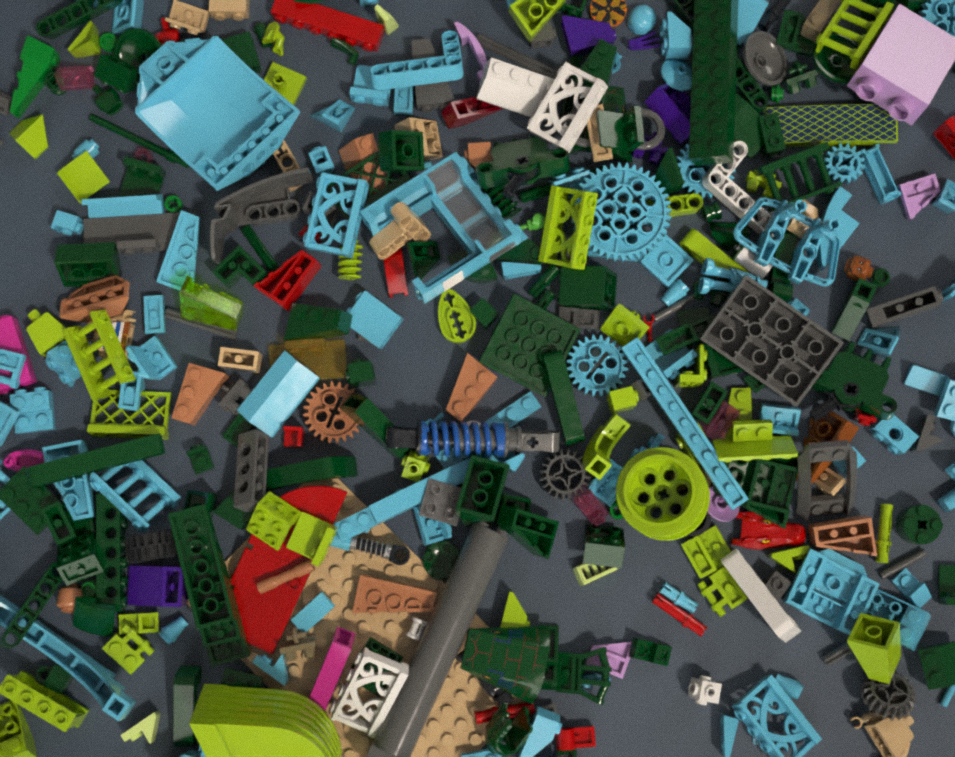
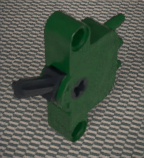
(521, 164)
(858, 376)

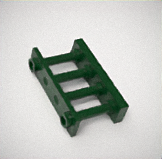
(800, 159)

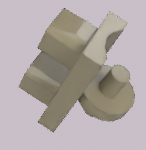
(296, 642)

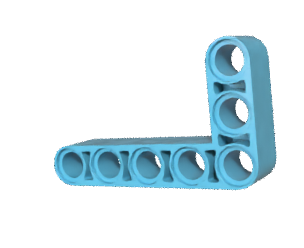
(422, 70)

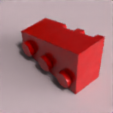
(290, 280)

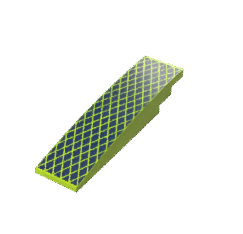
(835, 124)

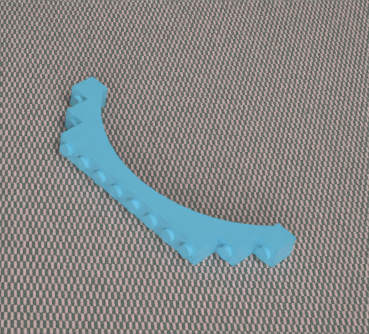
(82, 667)

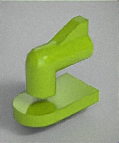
(271, 34)

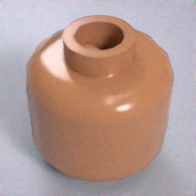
(66, 597)

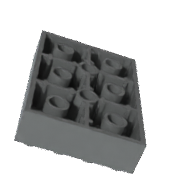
(771, 340)

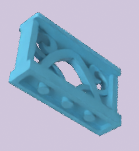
(348, 238)
(785, 705)

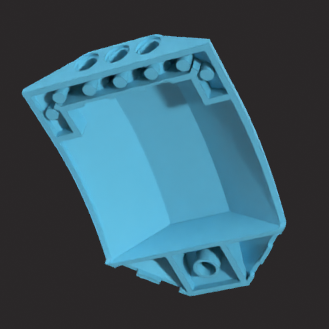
(212, 109)

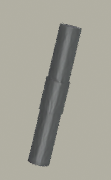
(674, 307)
(902, 564)

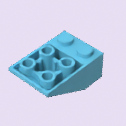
(911, 618)

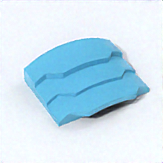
(831, 589)

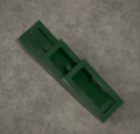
(683, 336)

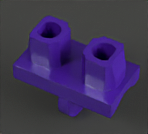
(657, 152)

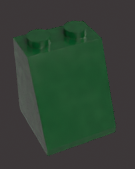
(588, 288)

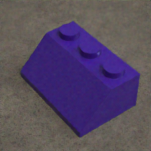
(674, 110)

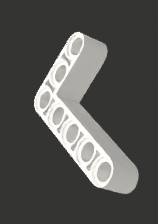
(736, 192)
(760, 596)

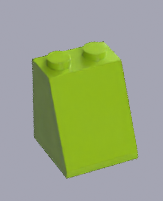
(876, 646)

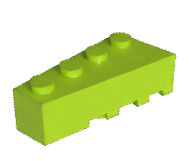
(533, 14)

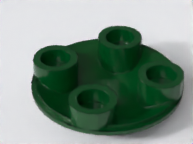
(440, 559)

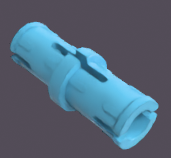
(678, 597)

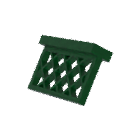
(380, 193)

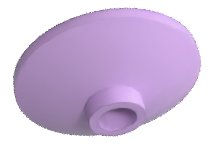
(723, 512)

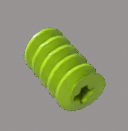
(349, 265)

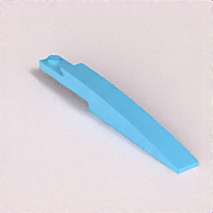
(404, 500)

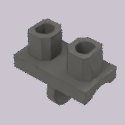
(232, 394)

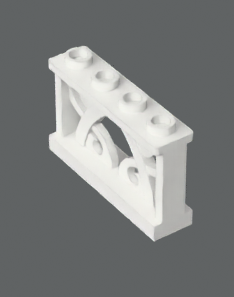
(554, 94)
(375, 717)

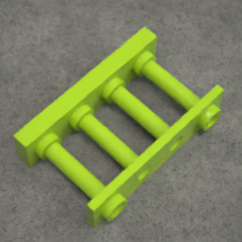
(865, 41)
(86, 361)

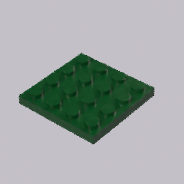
(522, 339)

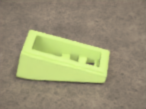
(385, 19)
(581, 578)

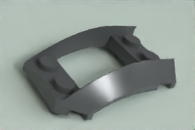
(825, 504)

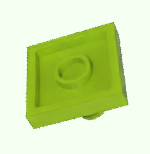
(285, 81)
(624, 326)

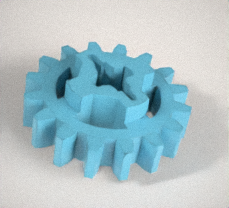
(848, 169)

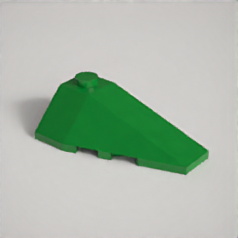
(37, 62)

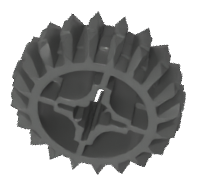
(581, 471)
(896, 706)

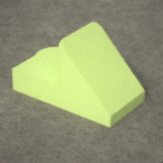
(147, 726)

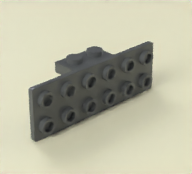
(133, 233)

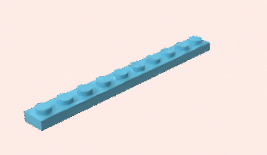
(684, 423)

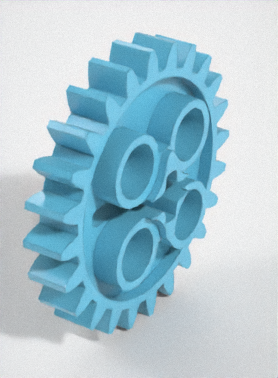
(945, 19)
(692, 185)
(583, 355)

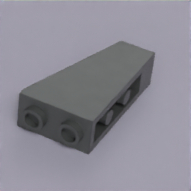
(431, 95)
(905, 307)

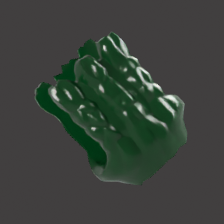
(502, 728)

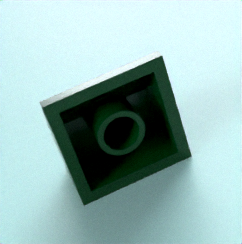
(401, 151)
(938, 664)

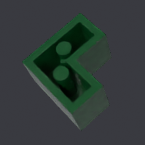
(239, 265)

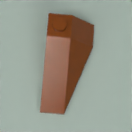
(826, 429)

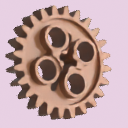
(318, 405)

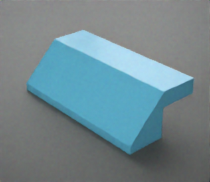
(278, 394)

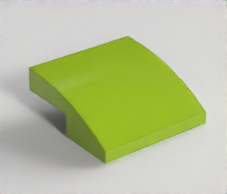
(83, 177)
(706, 551)

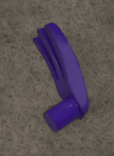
(638, 43)

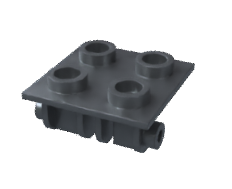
(440, 502)

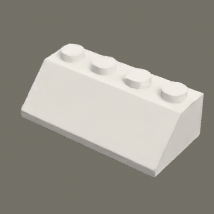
(512, 87)

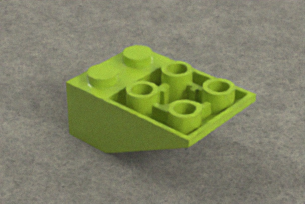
(15, 733)

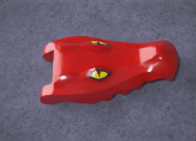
(762, 534)

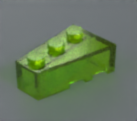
(209, 307)

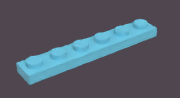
(512, 415)

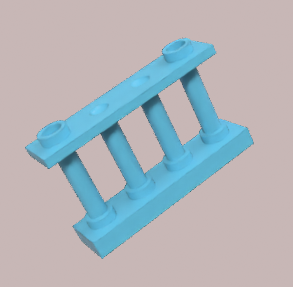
(153, 483)

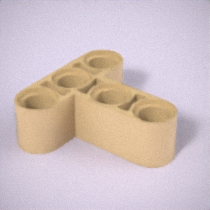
(399, 231)

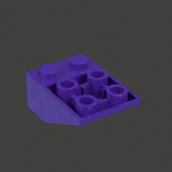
(156, 586)

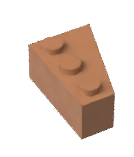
(197, 392)

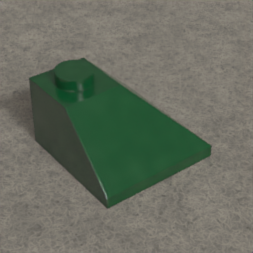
(669, 174)

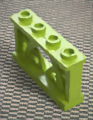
(553, 237)
(50, 706)

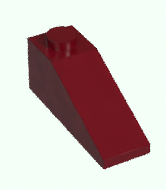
(466, 111)

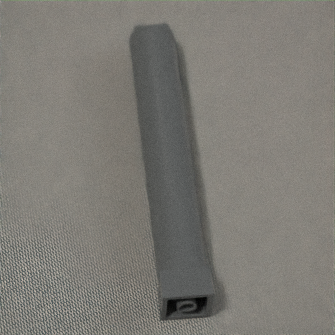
(440, 642)

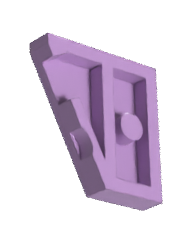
(918, 193)
(617, 656)

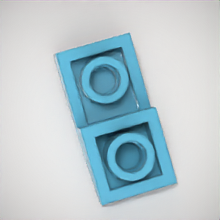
(312, 612)

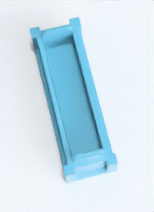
(879, 175)

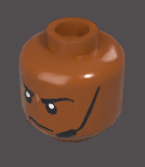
(858, 267)

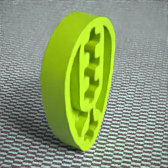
(446, 324)

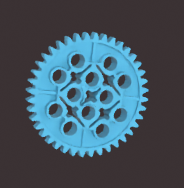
(652, 216)

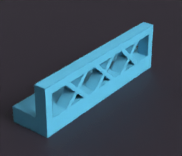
(124, 206)

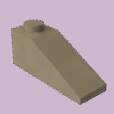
(819, 18)

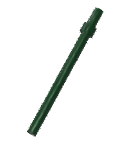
(170, 155)

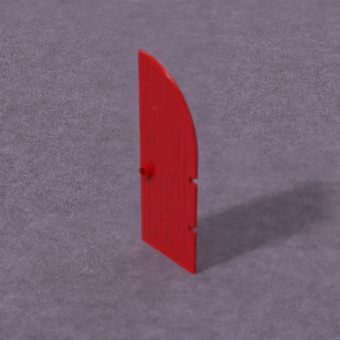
(268, 613)

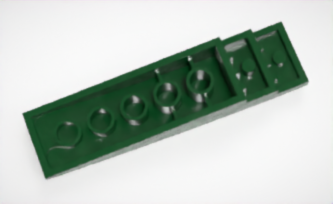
(208, 585)

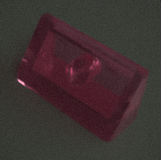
(75, 78)
(721, 421)

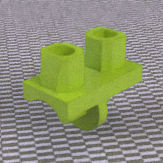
(754, 181)

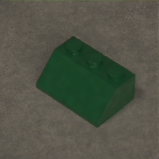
(87, 262)
(481, 490)

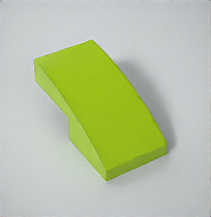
(140, 621)

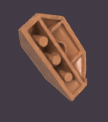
(103, 294)

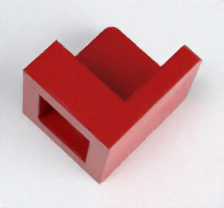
(294, 436)

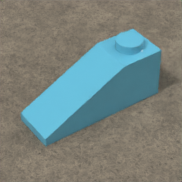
(545, 726)

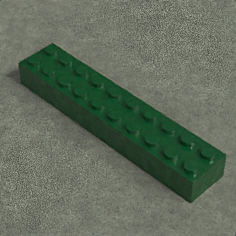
(713, 82)

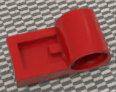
(575, 737)

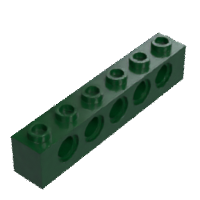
(103, 545)

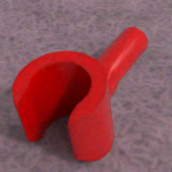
(649, 331)

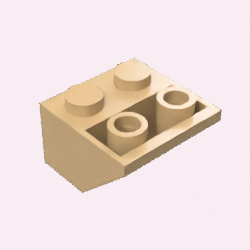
(431, 138)

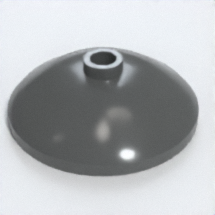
(765, 59)

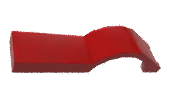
(395, 274)

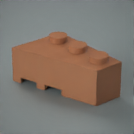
(470, 388)
(845, 534)

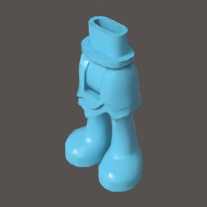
(733, 276)

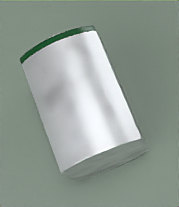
(746, 259)

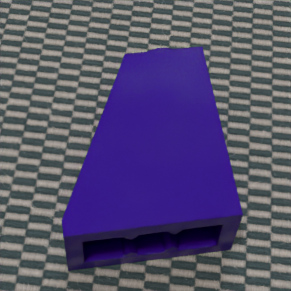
(584, 34)

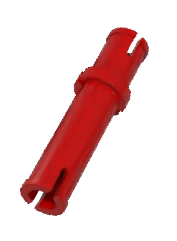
(686, 619)
(486, 715)

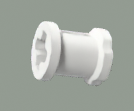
(417, 628)

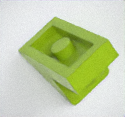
(784, 557)

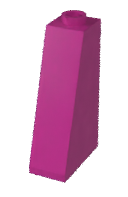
(12, 340)
(332, 667)

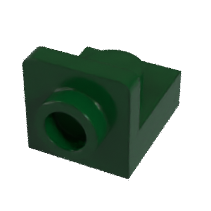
(200, 458)

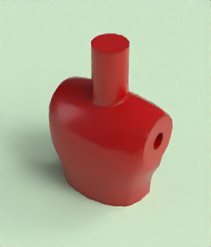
(167, 34)

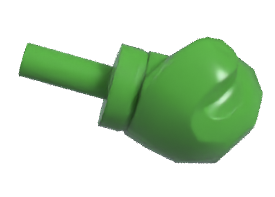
(535, 223)

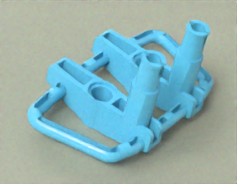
(810, 242)

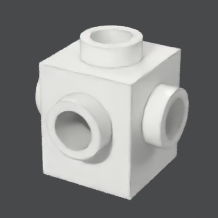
(704, 690)

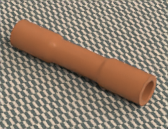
(274, 581)

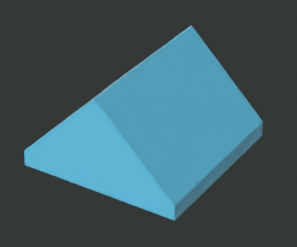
(127, 16)

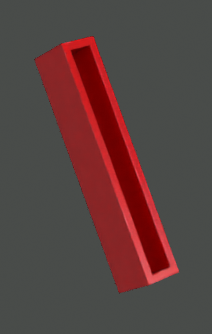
(330, 23)

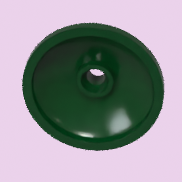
(134, 45)
(833, 63)

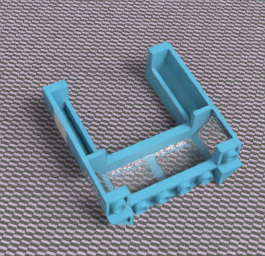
(467, 212)

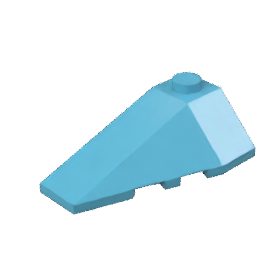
(75, 491)

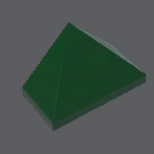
(724, 233)

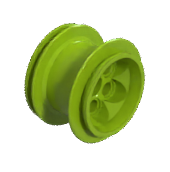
(632, 485)

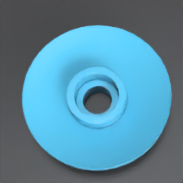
(677, 74)

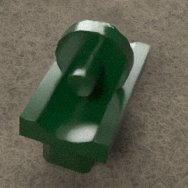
(808, 77)
(717, 295)

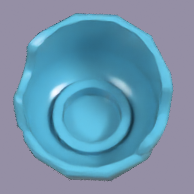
(641, 19)

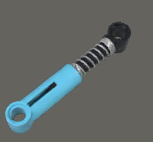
(384, 551)

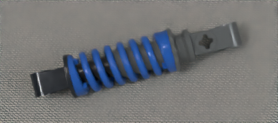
(496, 438)

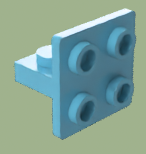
(571, 179)

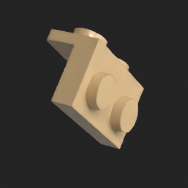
(189, 17)

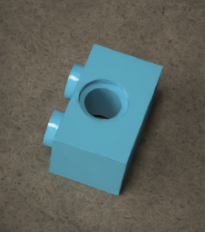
(904, 435)

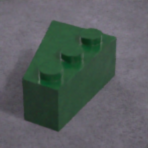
(600, 65)
(316, 323)
(530, 530)

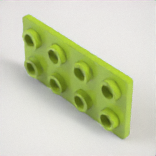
(754, 441)

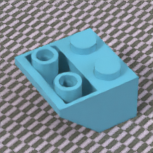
(676, 38)

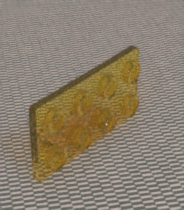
(323, 357)

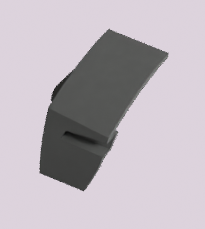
(258, 197)

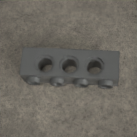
(251, 470)

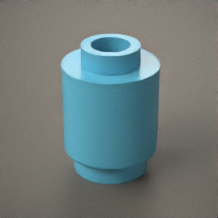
(86, 145)

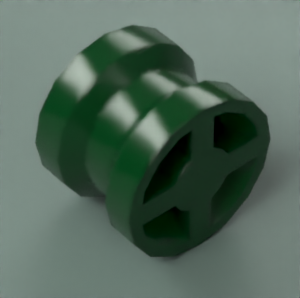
(711, 212)

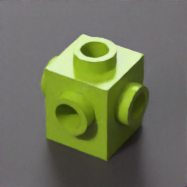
(415, 466)

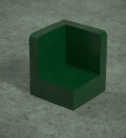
(484, 313)
(58, 680)

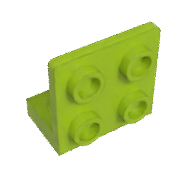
(694, 379)
(272, 520)
(312, 538)

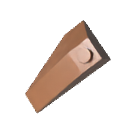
(356, 152)

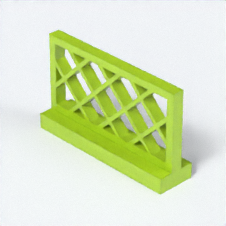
(132, 430)

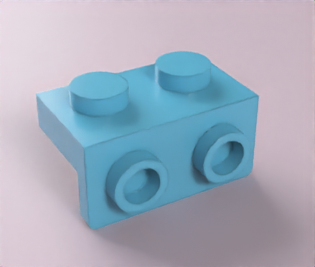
(63, 363)
(784, 418)
(606, 487)
(432, 530)

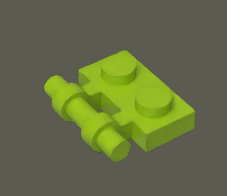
(728, 589)
(124, 653)

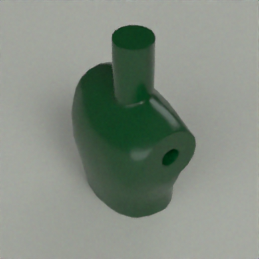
(107, 100)

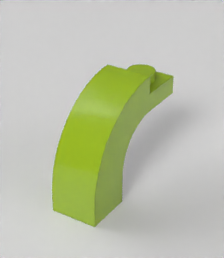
(597, 454)

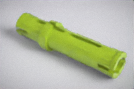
(883, 541)

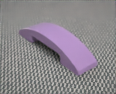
(465, 37)

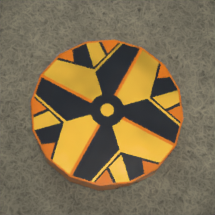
(608, 11)

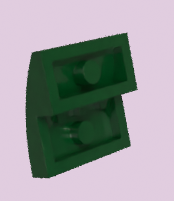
(789, 34)
(93, 617)

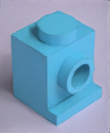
(321, 153)
(67, 223)

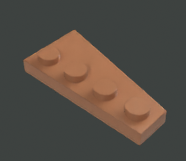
(384, 595)

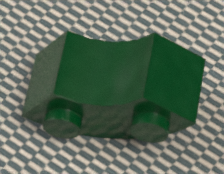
(482, 276)

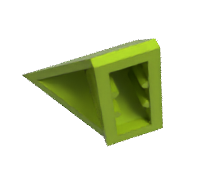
(86, 42)
(31, 135)

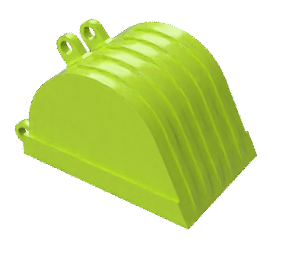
(262, 724)

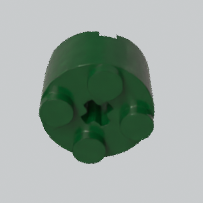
(929, 524)

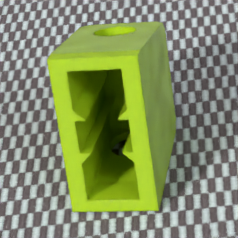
(45, 331)

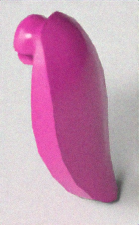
(21, 458)

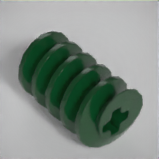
(505, 205)

